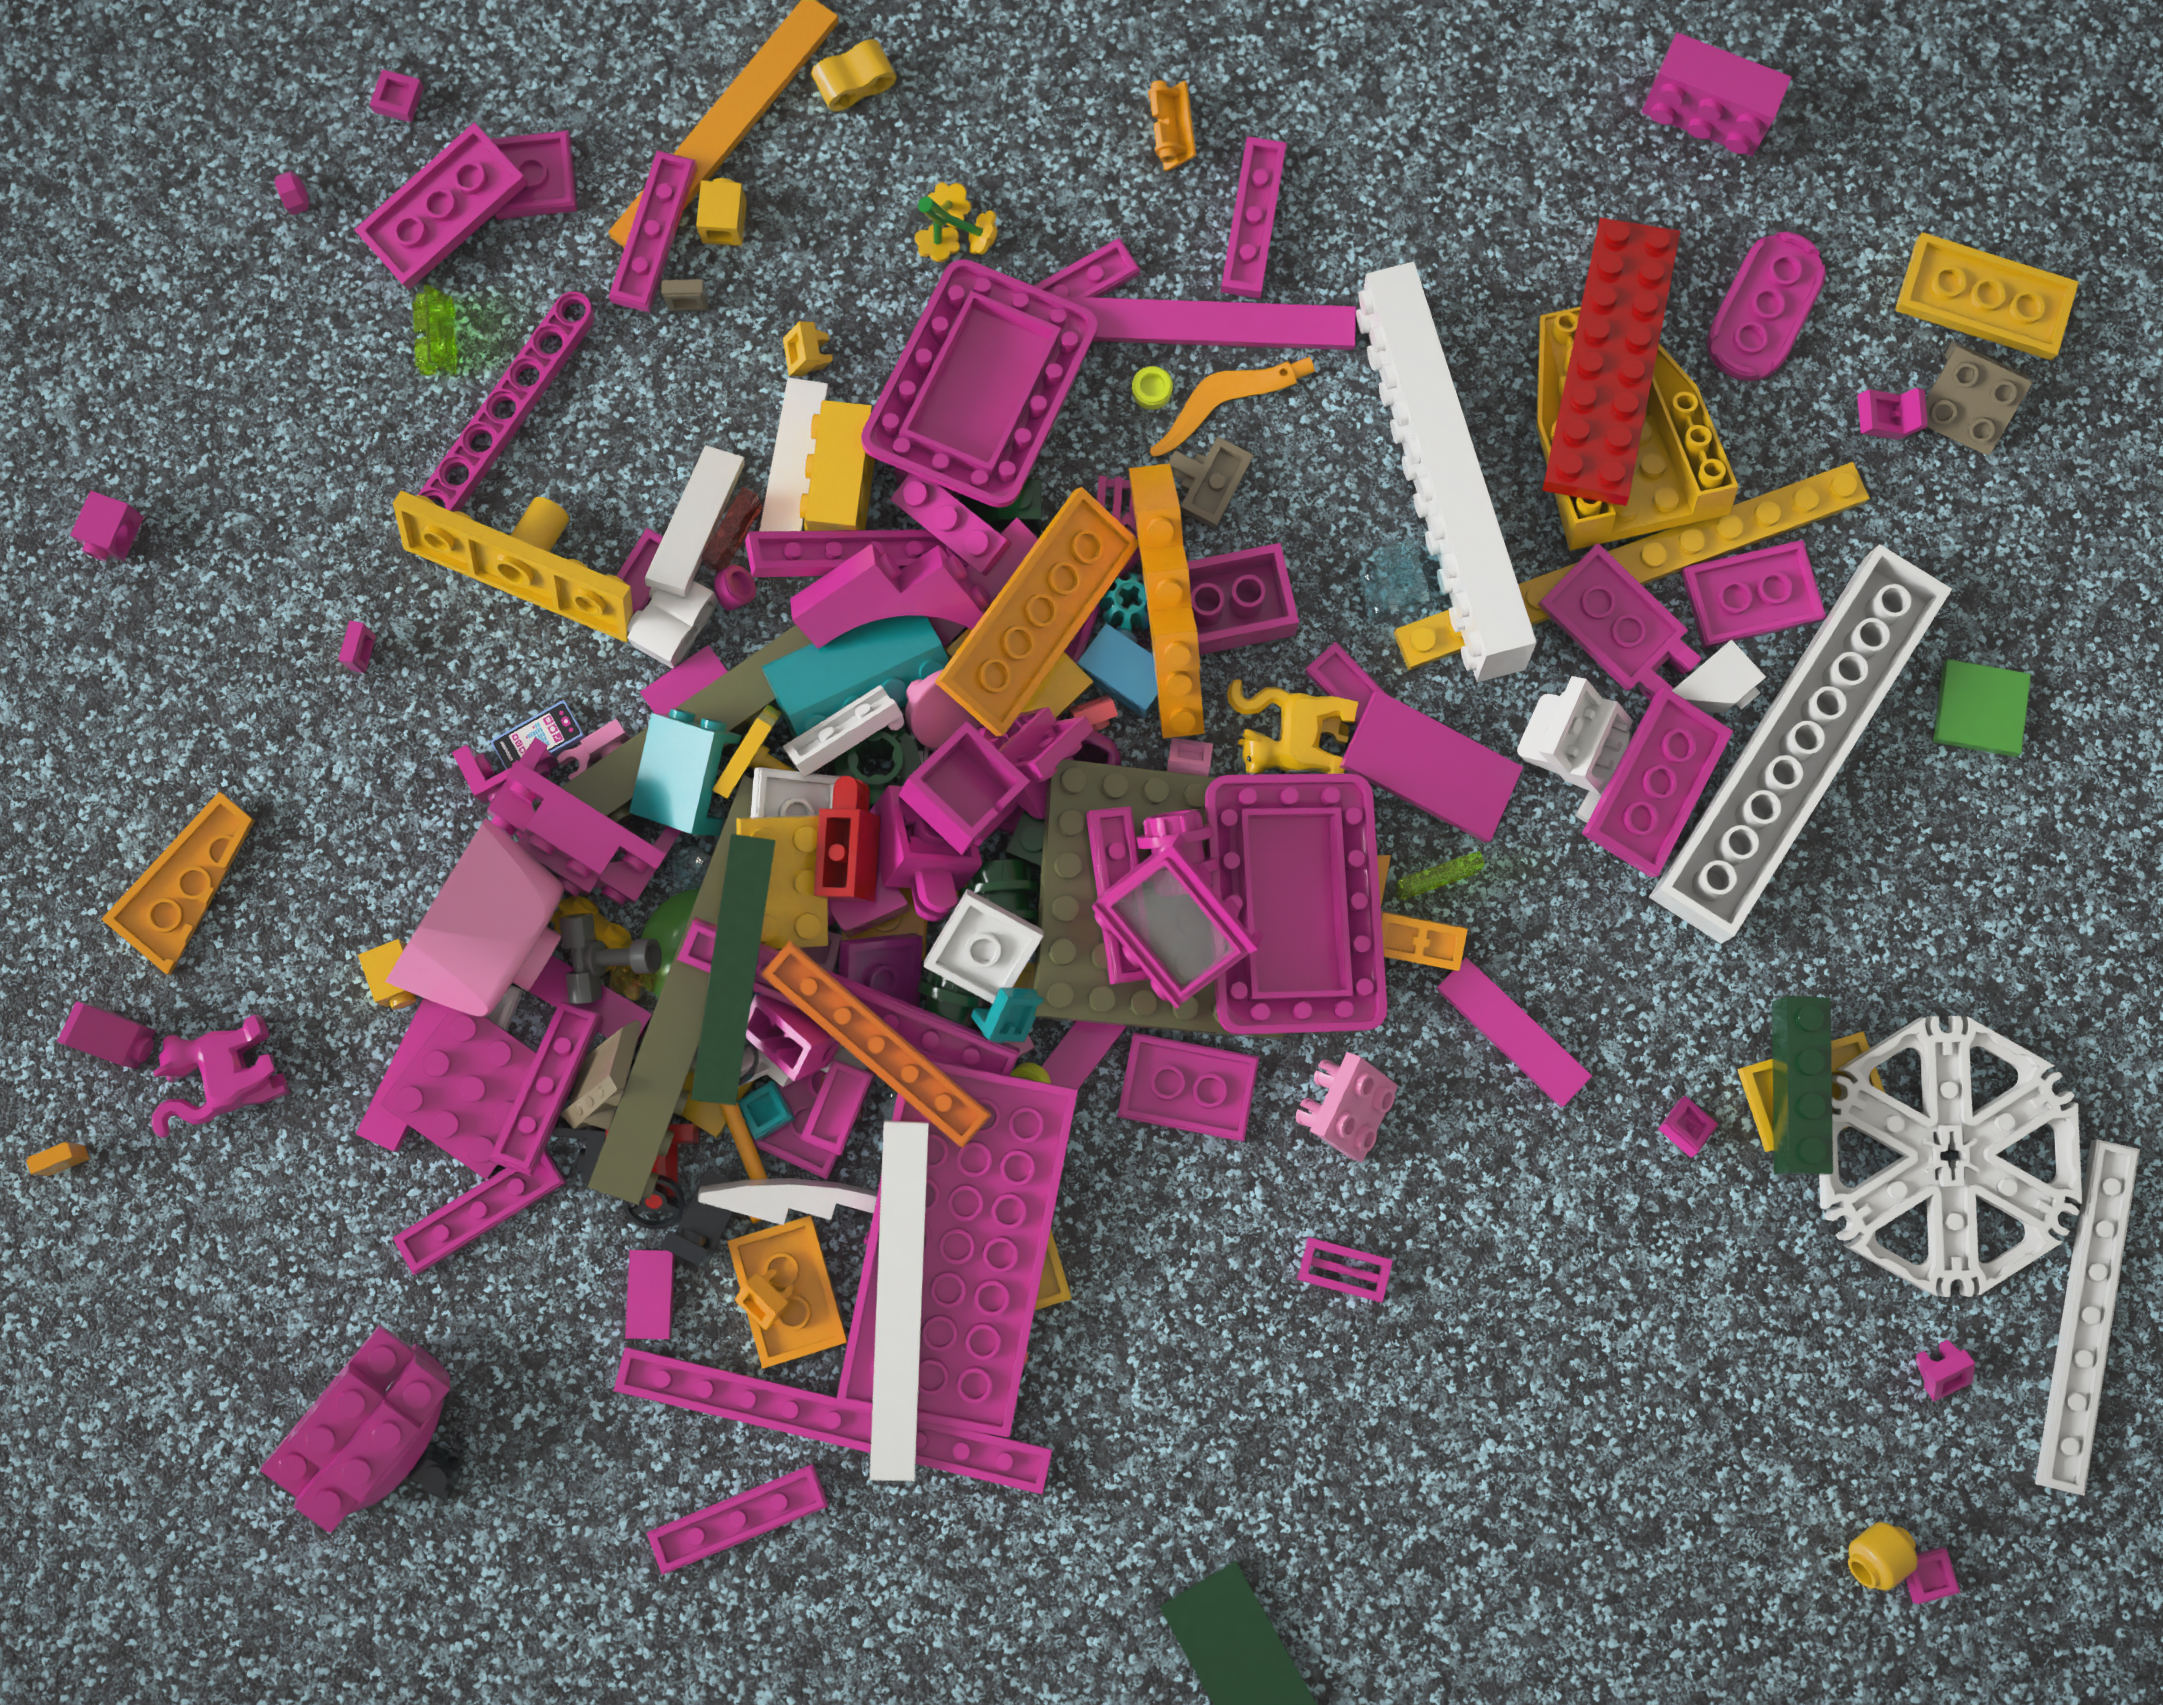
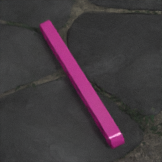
(509, 390)

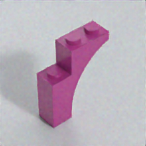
(875, 588)

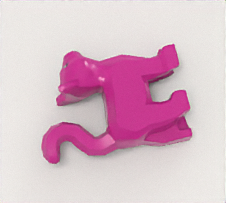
(224, 1074)

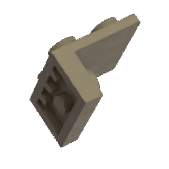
(1974, 398)

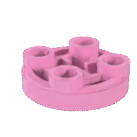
(933, 713)

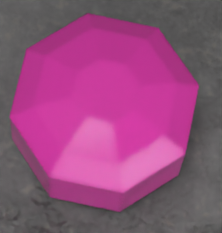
(292, 192)

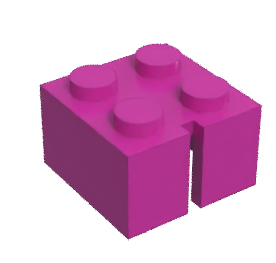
(963, 787)

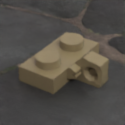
(1210, 480)

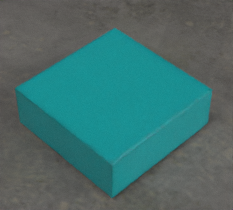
(766, 1110)

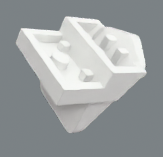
(1577, 735)

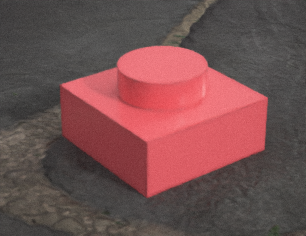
(1096, 711)

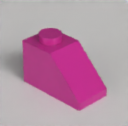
(107, 1035)

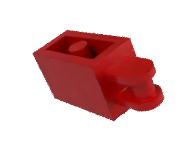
(847, 845)

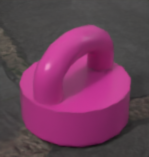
(734, 587)

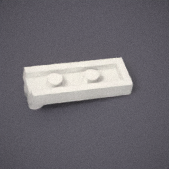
(844, 730)

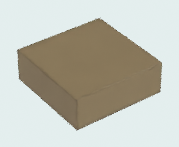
(685, 295)

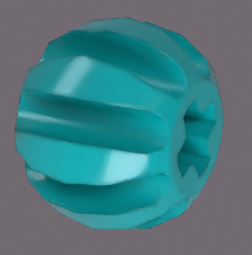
(1124, 592)

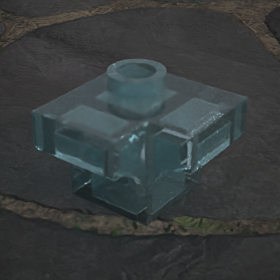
(1395, 581)

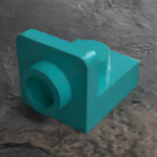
(1009, 1015)

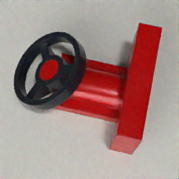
(667, 1182)

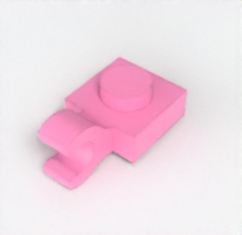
(595, 746)

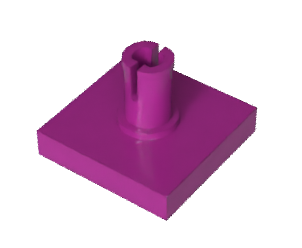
(885, 964)

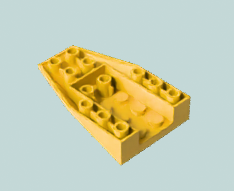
(1679, 462)

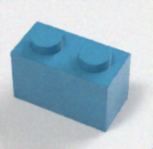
(1122, 669)

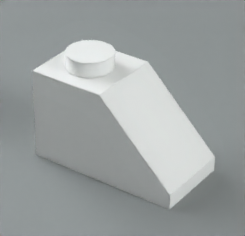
(1722, 681)

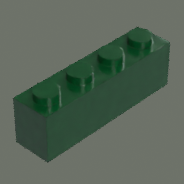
(1802, 1086)

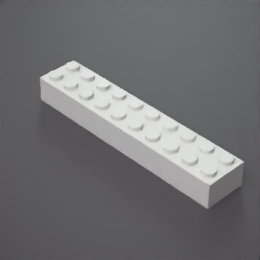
(1445, 474)
(1800, 744)

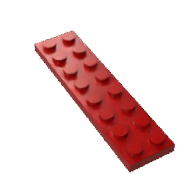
(1612, 362)

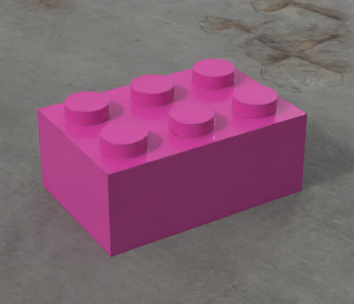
(1715, 95)
(1242, 599)

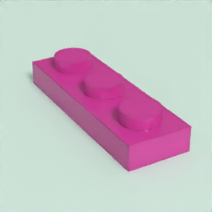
(951, 522)

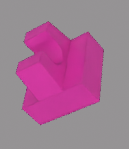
(1948, 1374)

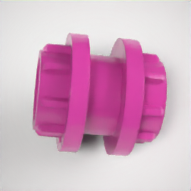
(1165, 826)

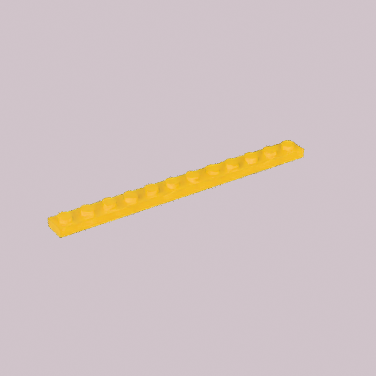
(1669, 551)

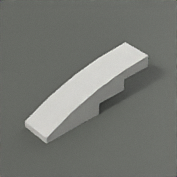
(773, 1197)

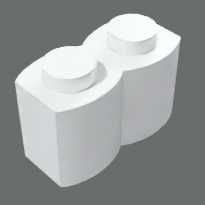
(671, 623)

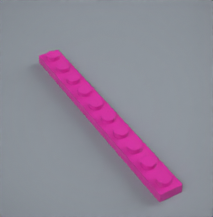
(818, 1418)

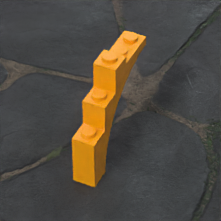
(1168, 600)

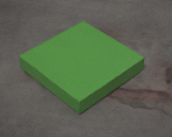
(1982, 708)

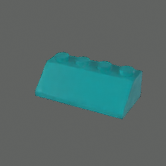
(824, 680)

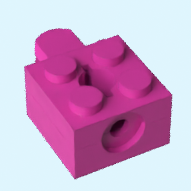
(920, 862)

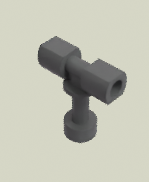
(592, 957)

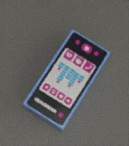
(552, 726)

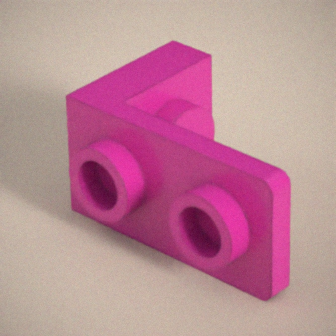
(478, 771)

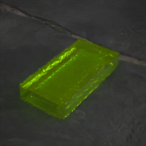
(1439, 875)

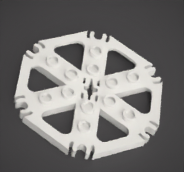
(1974, 1174)

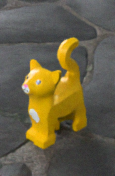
(1301, 727)

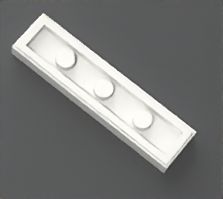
(791, 449)
(694, 521)

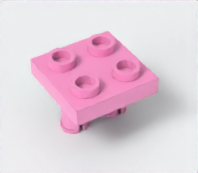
(1352, 1107)

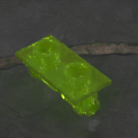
(434, 316)

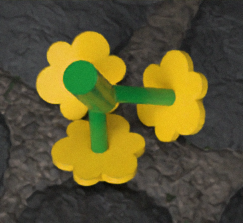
(949, 207)

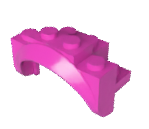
(574, 837)
(360, 1433)

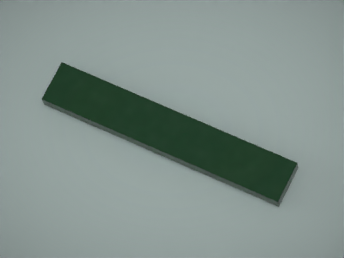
(733, 970)

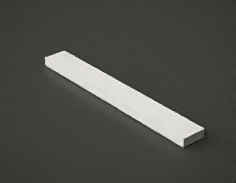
(899, 1301)
(2087, 1317)

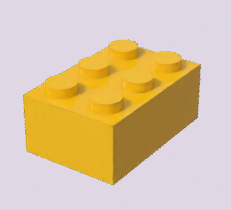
(838, 470)

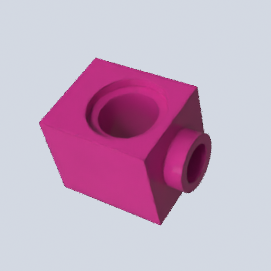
(106, 527)

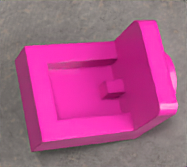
(1892, 414)

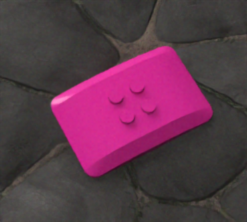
(980, 383)
(1307, 876)

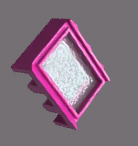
(1174, 923)

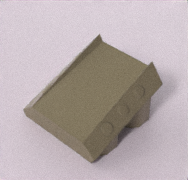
(603, 1080)

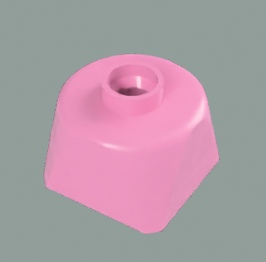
(483, 928)

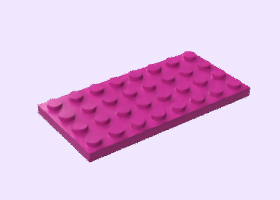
(981, 1253)

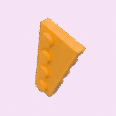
(176, 890)

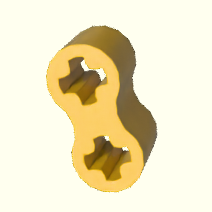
(854, 75)

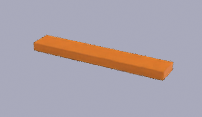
(876, 1044)

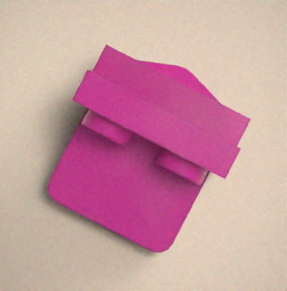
(1036, 747)

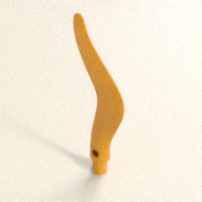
(1225, 387)

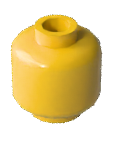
(1882, 1556)

